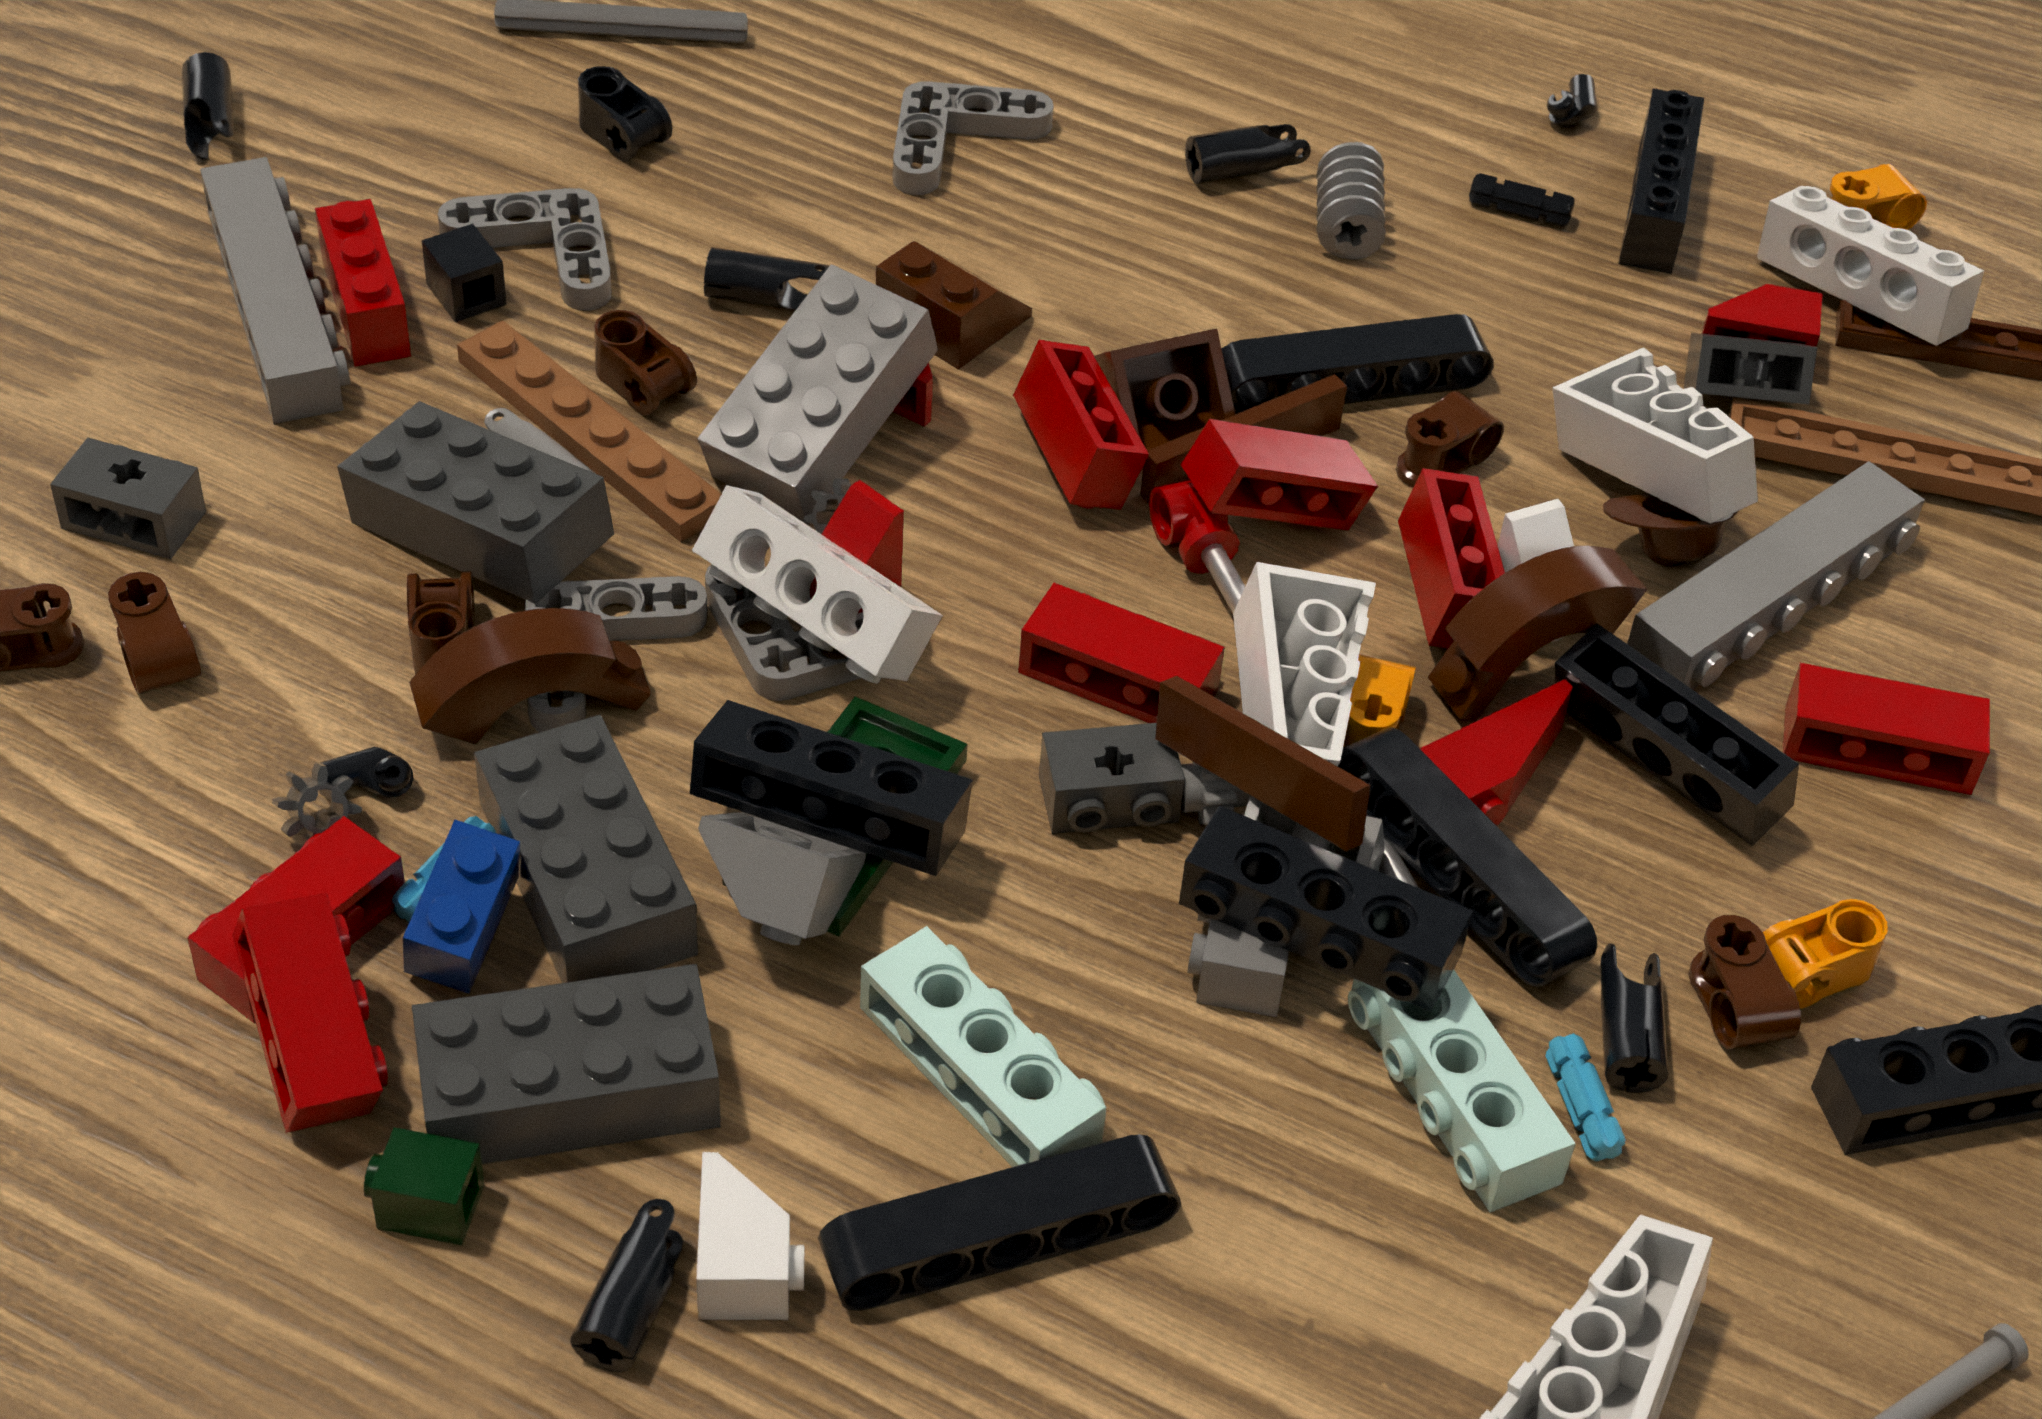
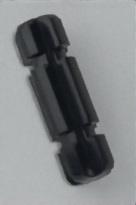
(1521, 199)

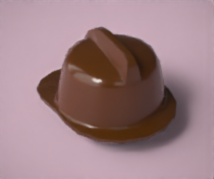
(1666, 531)

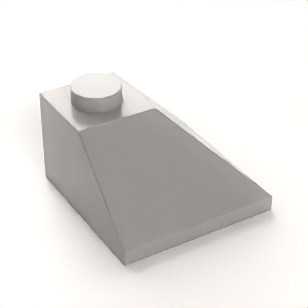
(780, 874)

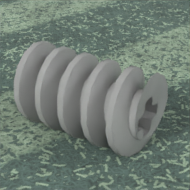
(1351, 200)

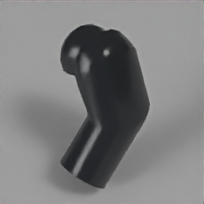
(1574, 105)
(373, 771)

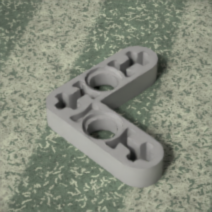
(1008, 115)
(548, 224)
(636, 625)
(775, 648)

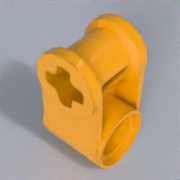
(1882, 193)
(1378, 697)
(1828, 948)

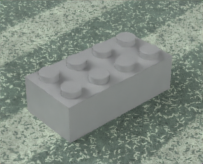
(819, 391)

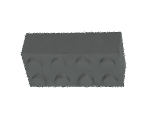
(477, 501)
(588, 853)
(569, 1064)

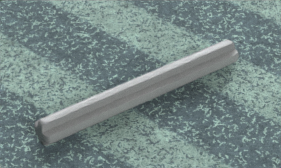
(621, 20)

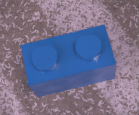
(461, 906)

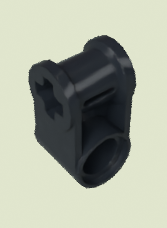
(620, 112)

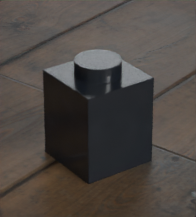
(464, 272)

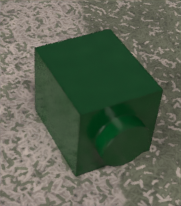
(425, 1185)

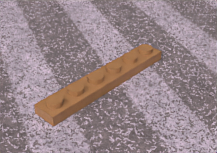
(590, 429)
(1910, 458)

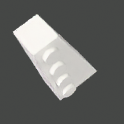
(1657, 436)
(1301, 652)
(1622, 1336)

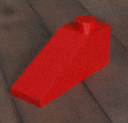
(1501, 751)

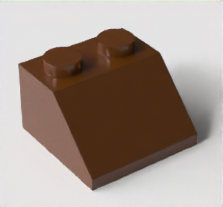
(962, 307)
(1170, 385)

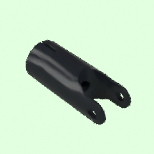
(206, 101)
(1243, 152)
(757, 278)
(1633, 1026)
(629, 1291)

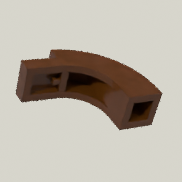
(1526, 610)
(518, 657)

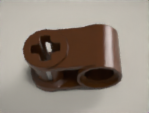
(640, 361)
(1448, 437)
(438, 613)
(28, 626)
(151, 633)
(1743, 986)

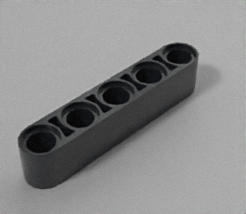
(1370, 359)
(1470, 860)
(998, 1222)

